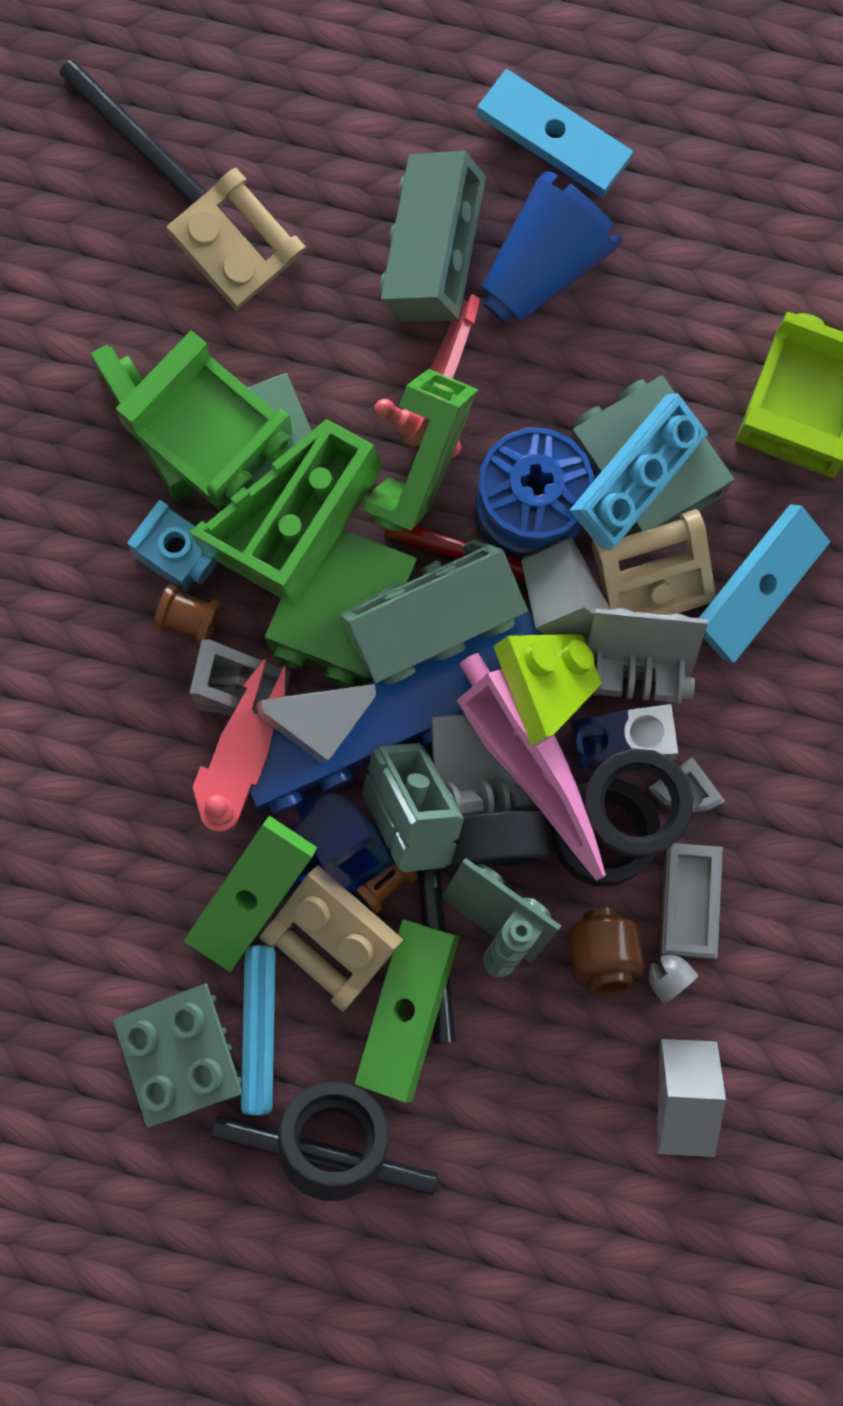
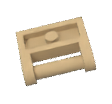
(223, 251)
(664, 584)
(341, 928)

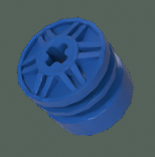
(508, 509)

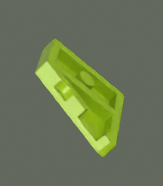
(547, 679)

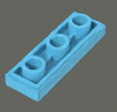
(531, 116)
(639, 472)
(763, 582)

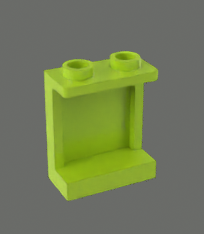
(799, 397)

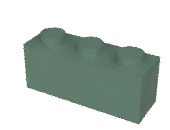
(433, 237)

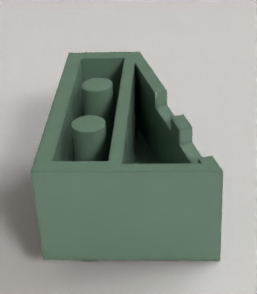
(434, 613)

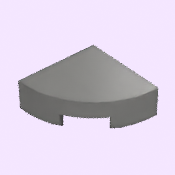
(705, 794)

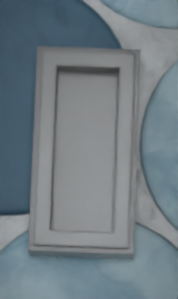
(691, 901)

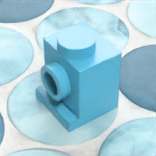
(155, 536)

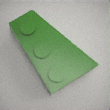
(294, 513)

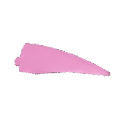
(538, 768)

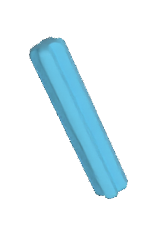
(258, 1030)

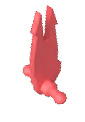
(445, 362)
(237, 759)

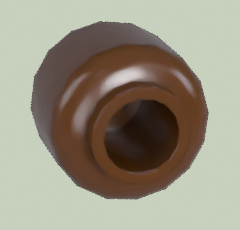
(605, 952)

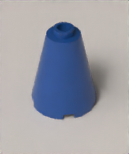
(547, 249)

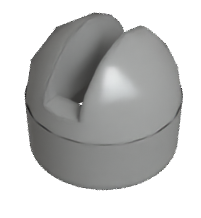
(671, 978)

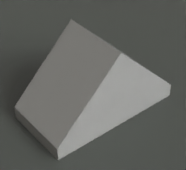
(562, 589)
(221, 677)
(318, 719)
(689, 1098)

